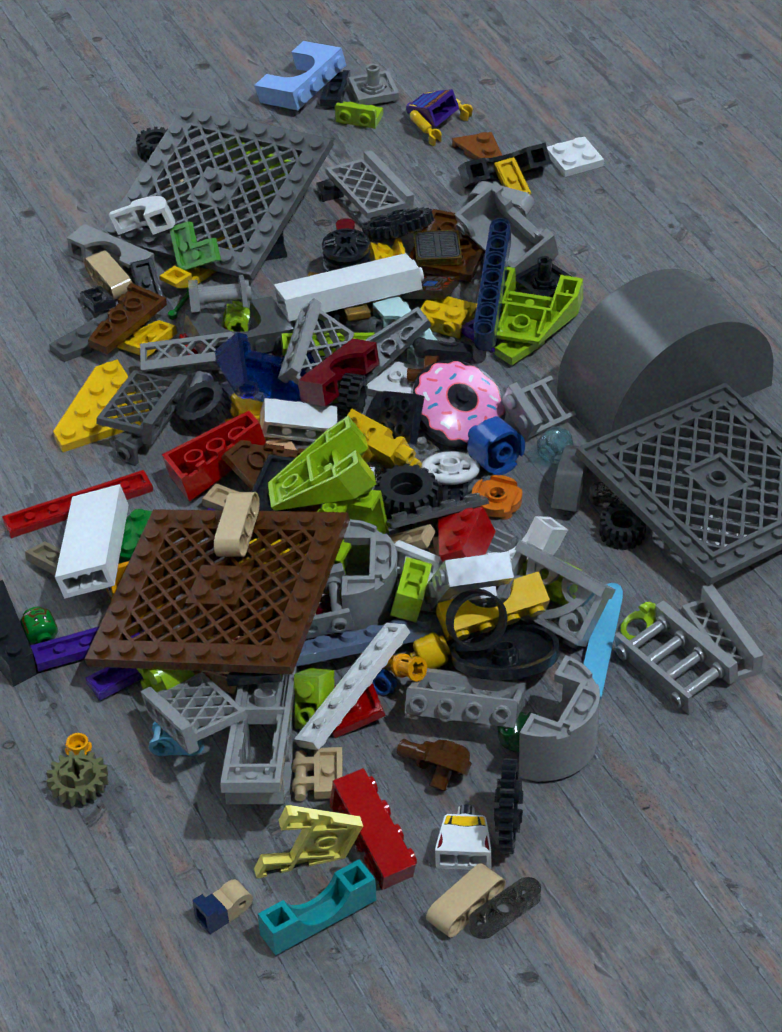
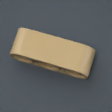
(107, 273)
(236, 524)
(454, 907)

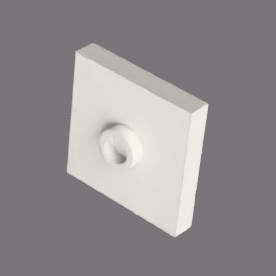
(392, 379)

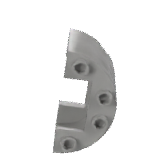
(370, 576)
(564, 747)

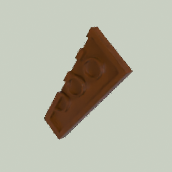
(129, 315)

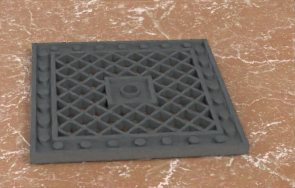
(193, 122)
(706, 559)

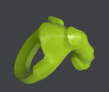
(647, 613)

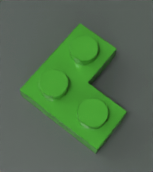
(188, 251)

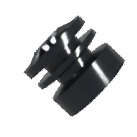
(345, 249)

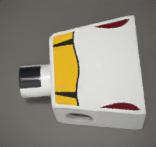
(463, 840)

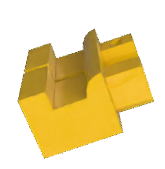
(391, 451)

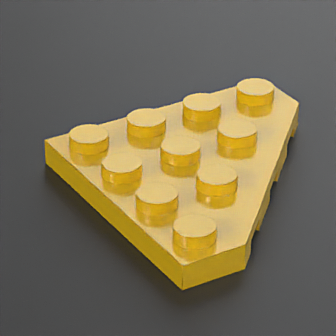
(79, 422)

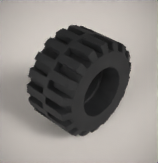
(407, 489)

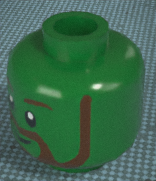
(38, 625)

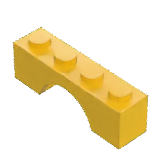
(526, 598)

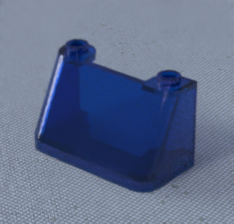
(255, 373)

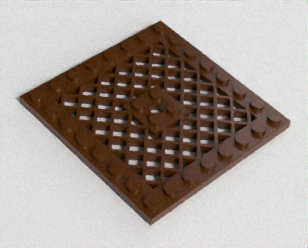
(272, 656)

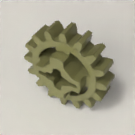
(63, 779)

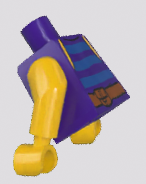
(433, 108)

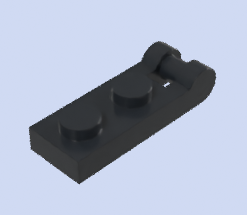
(335, 90)

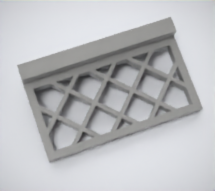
(383, 180)
(302, 341)
(175, 720)

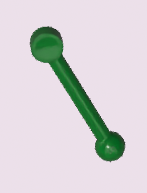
(172, 314)

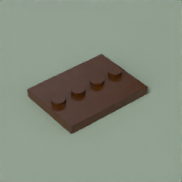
(470, 250)

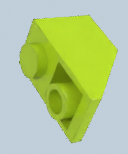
(310, 691)

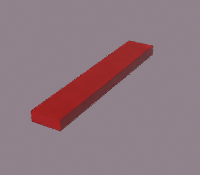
(58, 509)

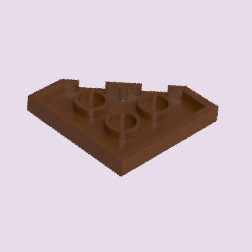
(249, 459)

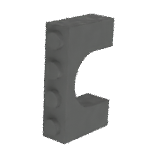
(264, 316)

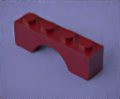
(320, 383)

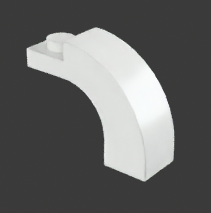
(143, 212)
(544, 534)

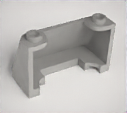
(526, 240)

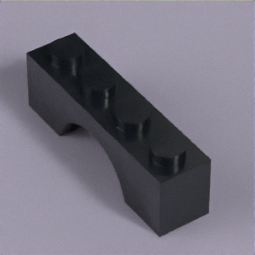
(482, 169)

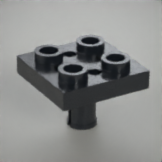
(540, 278)
(402, 414)

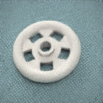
(452, 467)

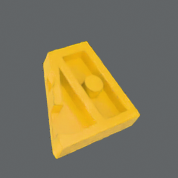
(152, 332)

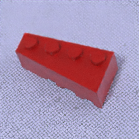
(199, 462)
(379, 838)

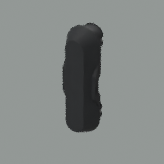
(446, 351)

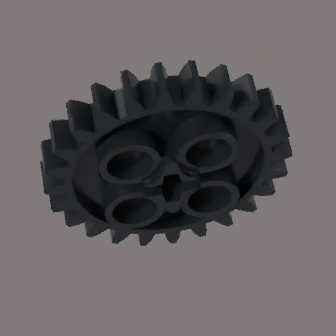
(398, 223)
(508, 816)

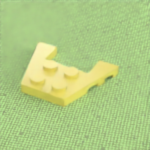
(323, 839)

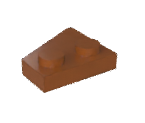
(478, 145)

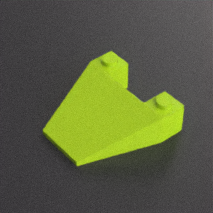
(537, 317)
(325, 470)

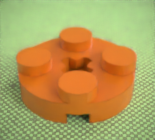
(510, 496)

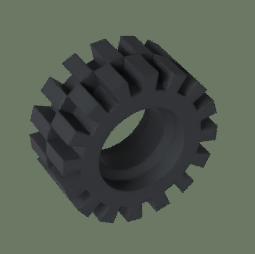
(148, 141)
(352, 394)
(621, 536)

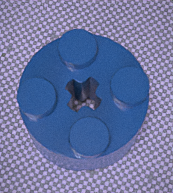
(495, 445)

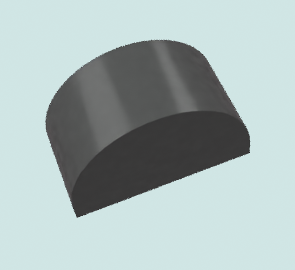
(656, 347)

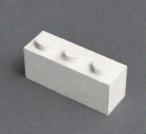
(296, 419)

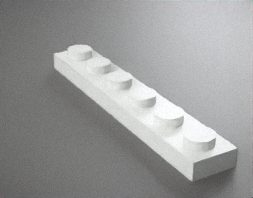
(352, 686)

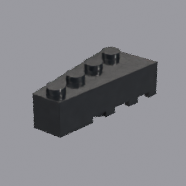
(15, 652)

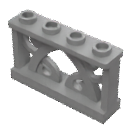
(586, 586)
(466, 698)

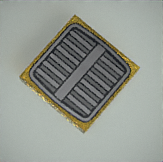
(437, 247)

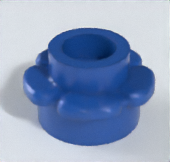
(384, 682)

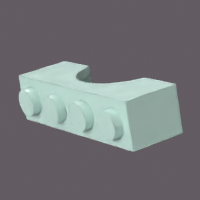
(392, 309)

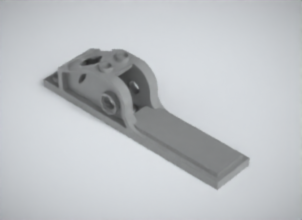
(261, 782)

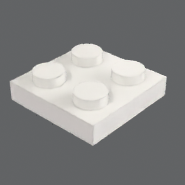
(575, 156)

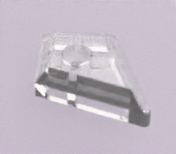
(424, 448)

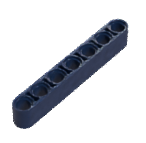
(492, 284)

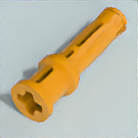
(403, 665)

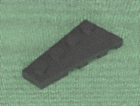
(396, 338)
(76, 342)

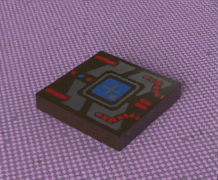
(434, 288)

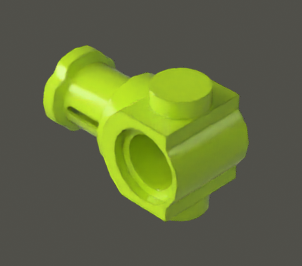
(236, 317)

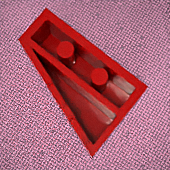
(465, 534)

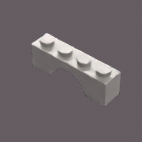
(89, 241)

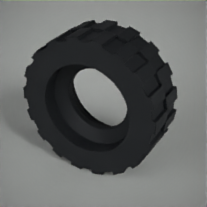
(212, 414)

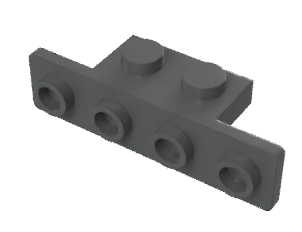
(426, 515)

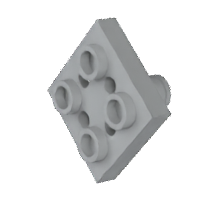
(374, 86)

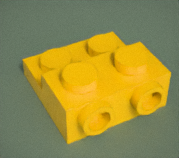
(448, 315)

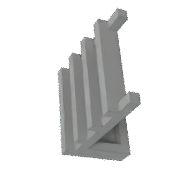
(525, 415)

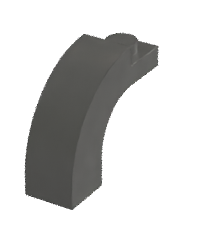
(569, 481)

